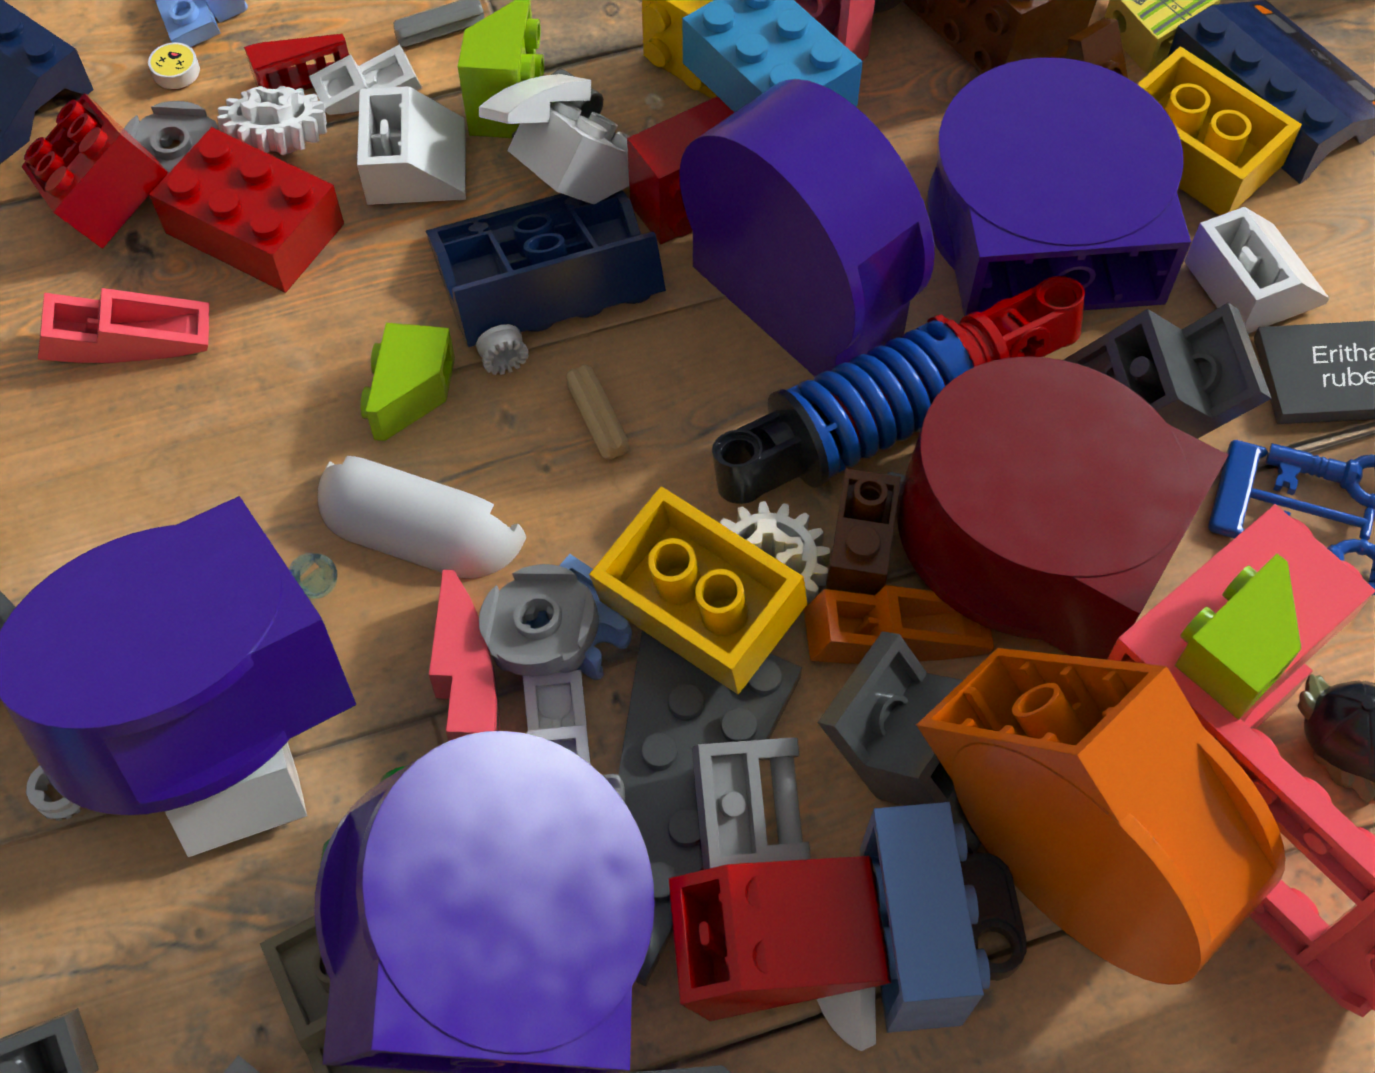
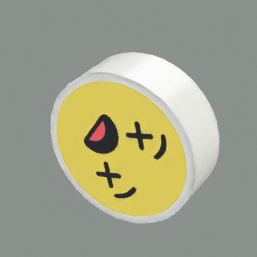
(174, 65)

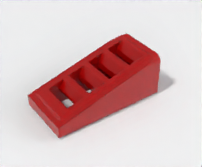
(273, 60)

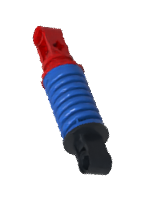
(887, 392)

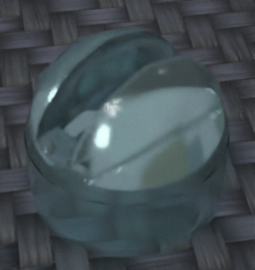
(321, 580)

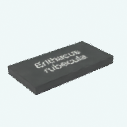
(1319, 371)

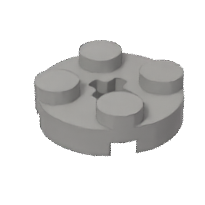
(171, 122)
(544, 649)

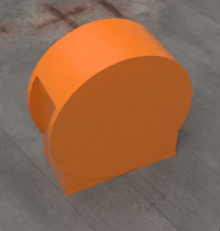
(1109, 805)

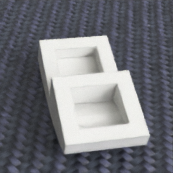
(341, 81)
(531, 98)
(558, 710)

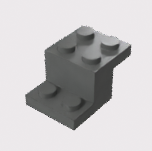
(1188, 374)
(878, 734)

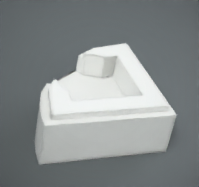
(852, 1016)

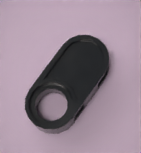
(996, 907)

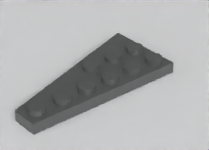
(669, 714)

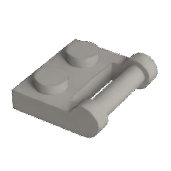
(733, 806)

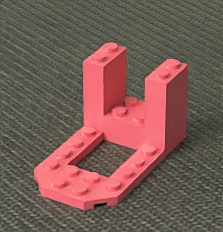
(1326, 599)

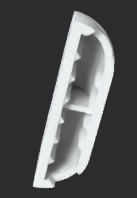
(415, 519)

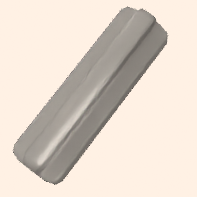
(437, 22)

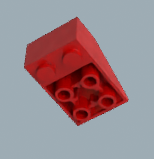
(91, 170)
(776, 934)

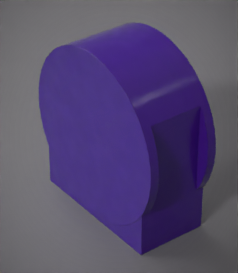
(1058, 177)
(808, 223)
(167, 665)
(485, 915)

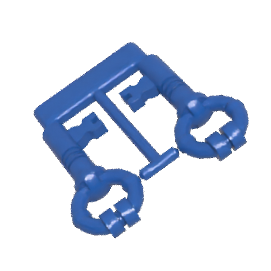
(1238, 479)

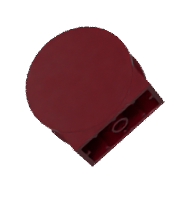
(1049, 500)

